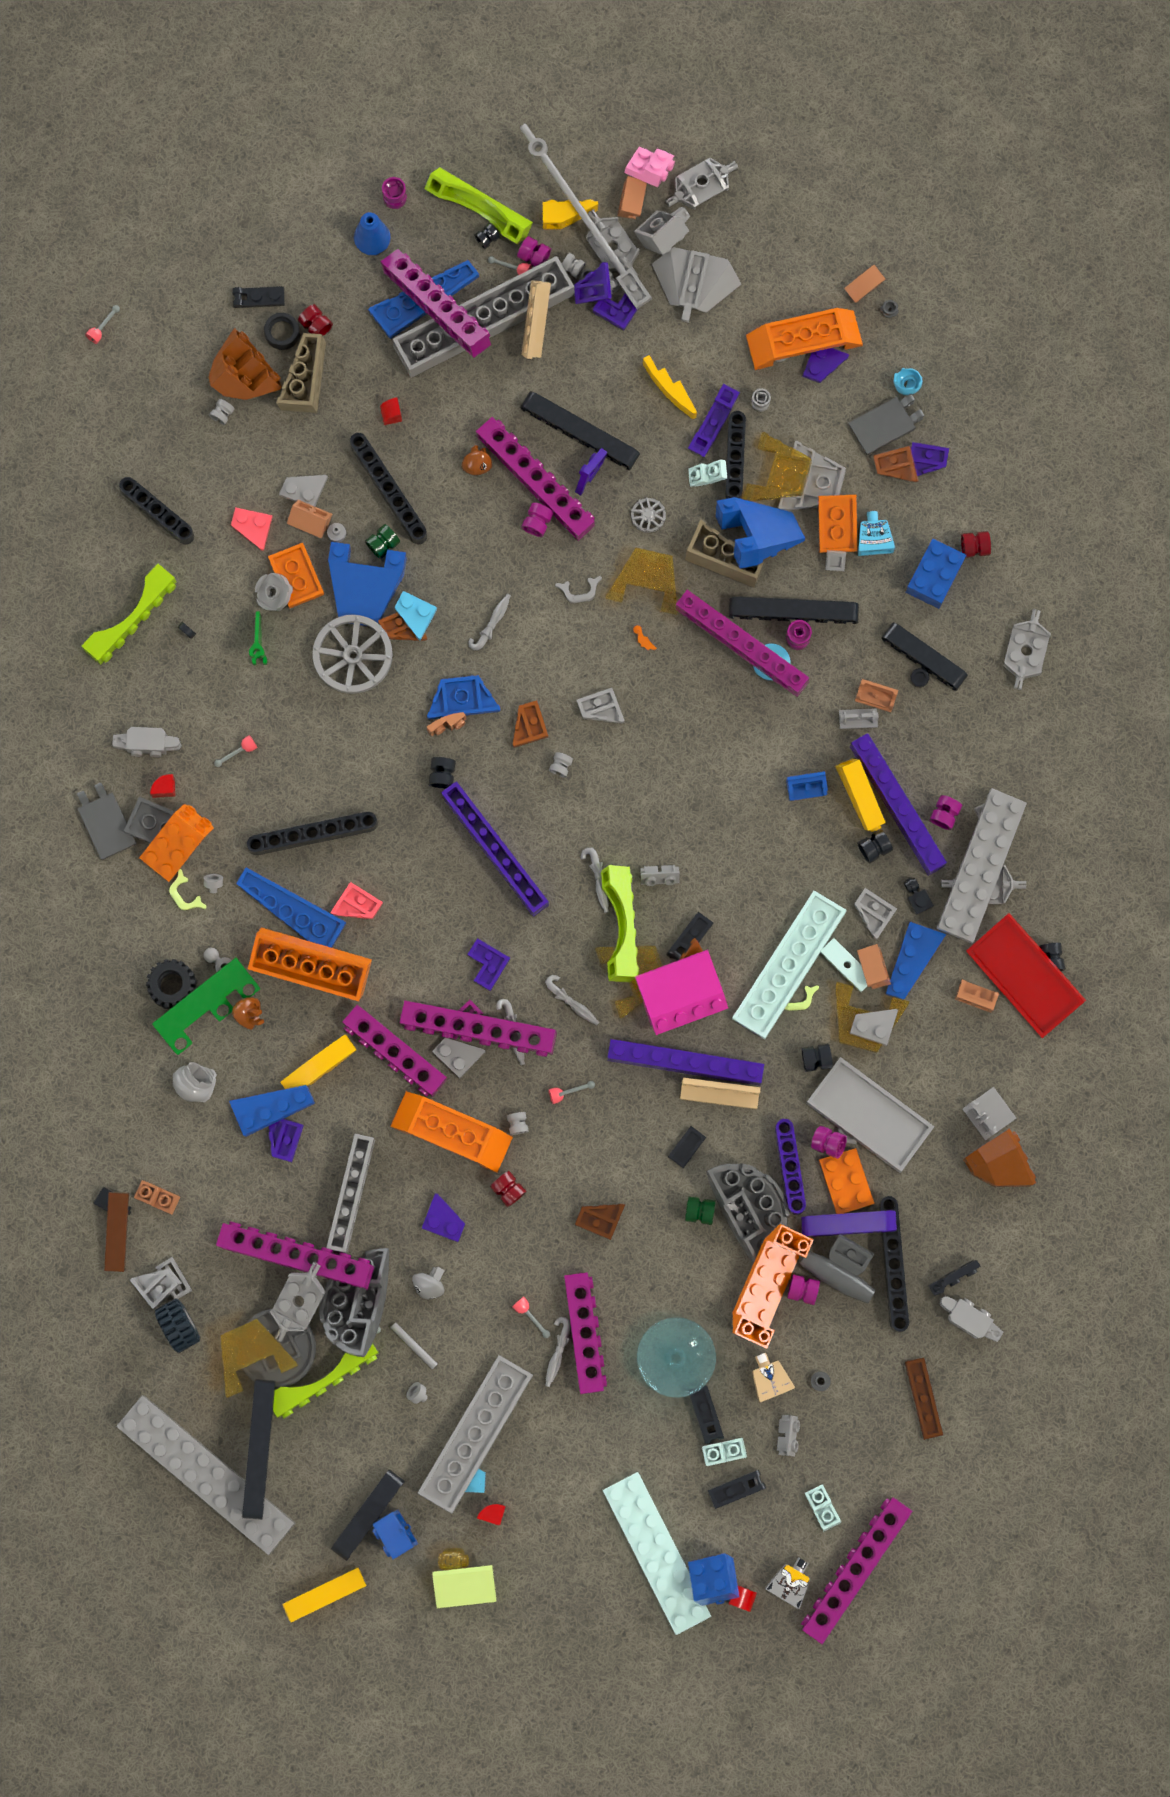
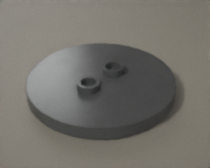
(299, 1345)

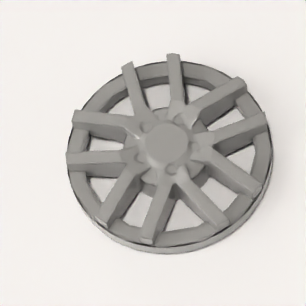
(648, 514)

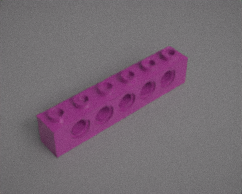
(360, 1016)
(586, 1384)

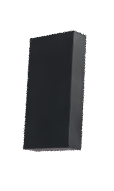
(687, 1147)

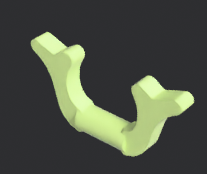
(177, 898)
(805, 1004)

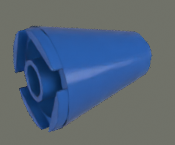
(371, 235)

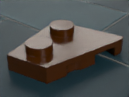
(600, 1219)

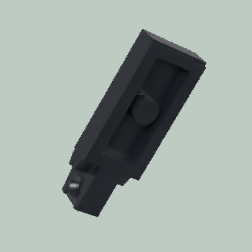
(953, 1277)

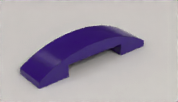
(714, 420)

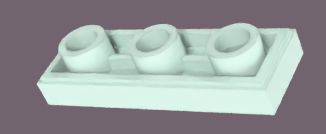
(837, 956)

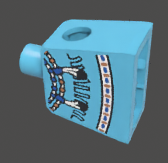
(874, 536)

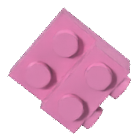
(650, 166)

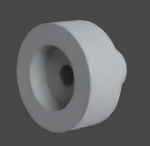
(336, 532)
(213, 882)
(417, 1393)

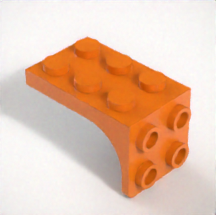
(176, 841)

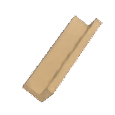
(536, 319)
(720, 1093)

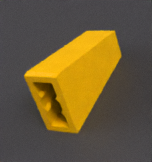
(861, 794)

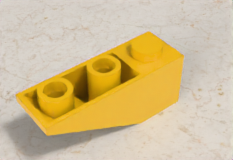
(562, 214)

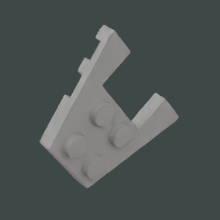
(823, 479)

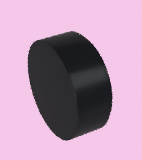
(186, 630)
(919, 677)

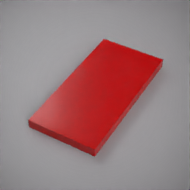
(1025, 975)

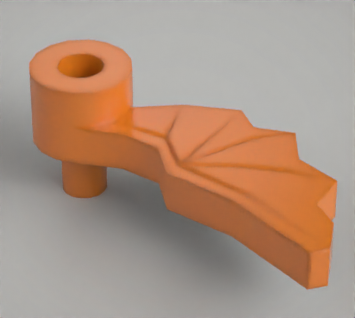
(644, 641)

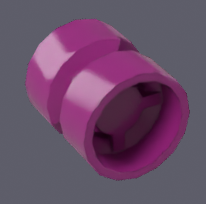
(394, 192)
(533, 252)
(538, 518)
(798, 635)
(942, 818)
(830, 1142)
(803, 1289)

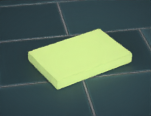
(464, 1586)

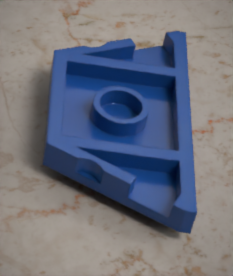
(462, 695)

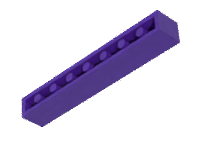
(898, 804)
(495, 849)
(685, 1062)

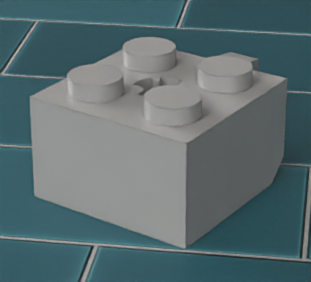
(663, 230)

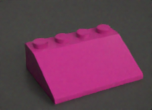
(681, 992)

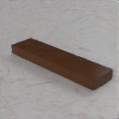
(116, 1231)
(923, 1398)

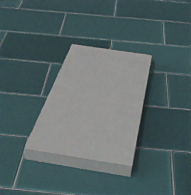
(870, 1115)

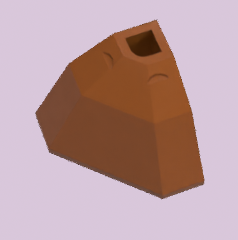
(242, 370)
(1001, 1162)

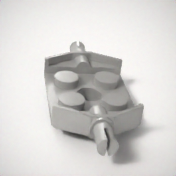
(694, 194)
(613, 232)
(1030, 635)
(1002, 889)
(286, 1311)

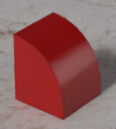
(391, 411)
(163, 787)
(492, 1514)
(745, 1599)

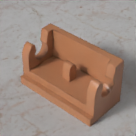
(632, 198)
(309, 518)
(876, 695)
(874, 966)
(976, 996)

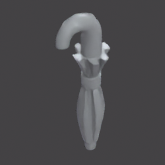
(496, 616)
(596, 866)
(577, 1007)
(511, 1017)
(555, 1362)

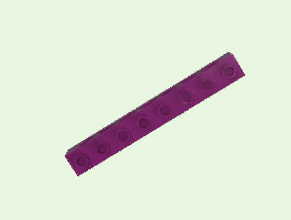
(436, 303)
(494, 428)
(742, 643)
(412, 1010)
(229, 1234)
(901, 1514)

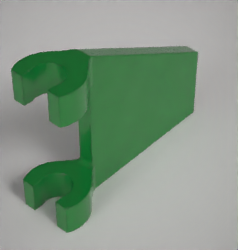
(258, 642)

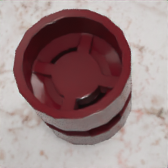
(313, 319)
(976, 544)
(508, 1189)

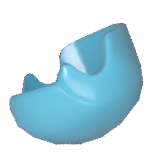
(914, 381)

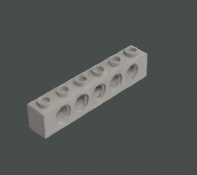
(350, 1193)

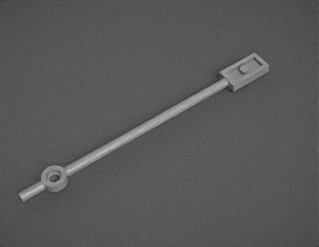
(627, 279)

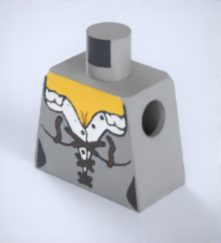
(790, 1583)

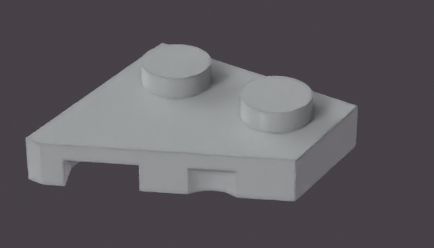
(304, 488)
(601, 707)
(874, 912)
(874, 1025)
(457, 1055)
(156, 1286)

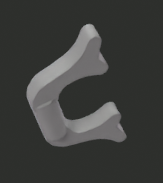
(583, 597)

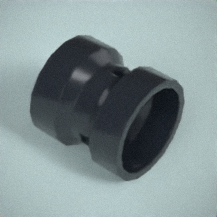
(487, 235)

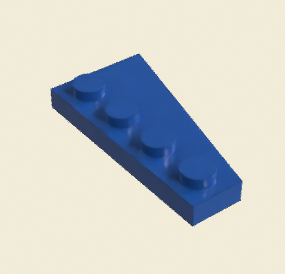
(913, 957)
(266, 1109)

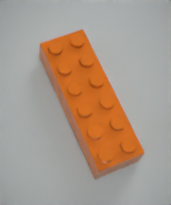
(309, 964)

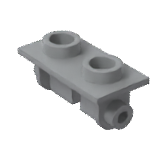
(858, 718)
(651, 876)
(788, 1445)

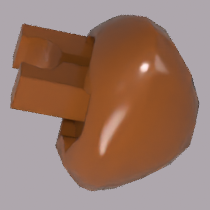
(476, 462)
(247, 1012)

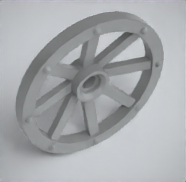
(352, 649)

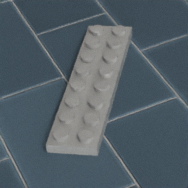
(981, 865)
(475, 1434)

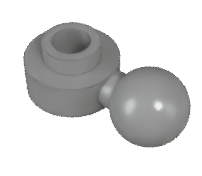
(212, 956)

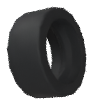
(281, 345)

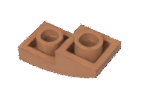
(864, 283)
(452, 721)
(157, 1197)

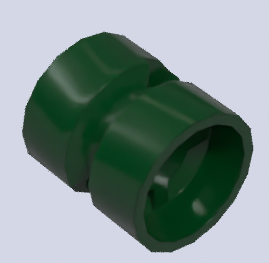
(382, 541)
(700, 1210)

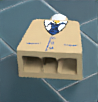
(770, 1379)

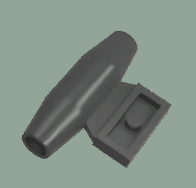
(842, 1268)

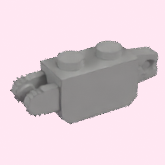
(146, 741)
(971, 1320)

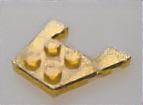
(787, 473)
(648, 571)
(647, 960)
(847, 1014)
(247, 1346)

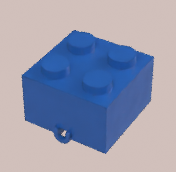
(394, 1535)
(713, 1579)

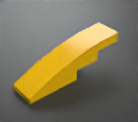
(673, 391)
(320, 1063)
(324, 1595)

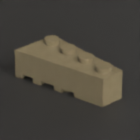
(303, 383)
(717, 554)

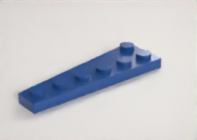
(402, 311)
(299, 914)

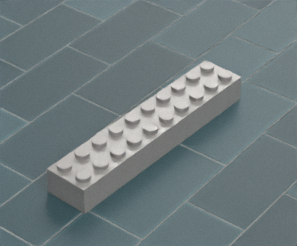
(494, 309)
(202, 1472)

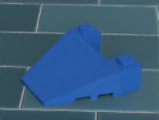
(765, 526)
(364, 588)

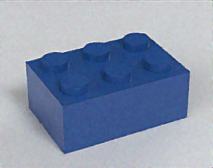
(935, 573)

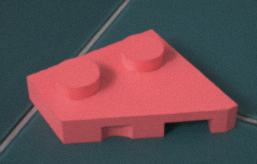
(252, 526)
(356, 904)

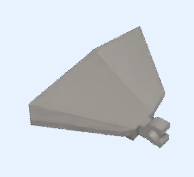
(695, 279)

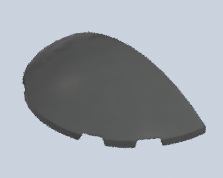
(749, 1203)
(353, 1313)

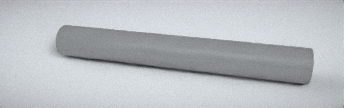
(414, 1346)

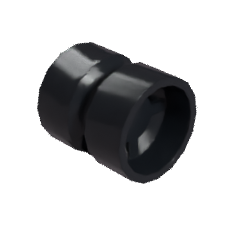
(442, 779)
(874, 846)
(1055, 951)
(817, 1057)

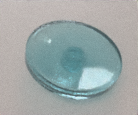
(676, 1357)

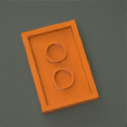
(837, 523)
(299, 571)
(846, 1182)

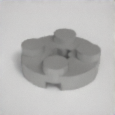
(283, 592)

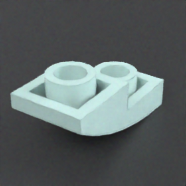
(707, 474)
(724, 1451)
(823, 1508)

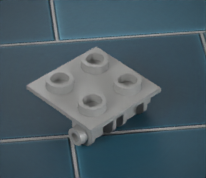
(989, 1113)

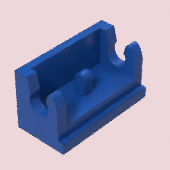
(807, 786)

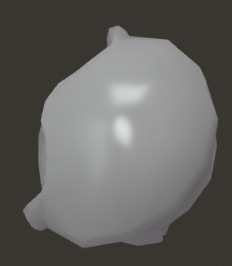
(194, 1082)

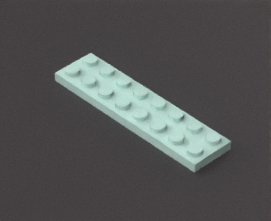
(789, 964)
(655, 1552)

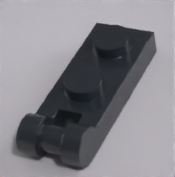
(258, 297)
(696, 929)
(706, 1414)
(736, 1489)

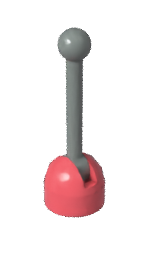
(521, 268)
(95, 333)
(247, 745)
(556, 1094)
(522, 1306)

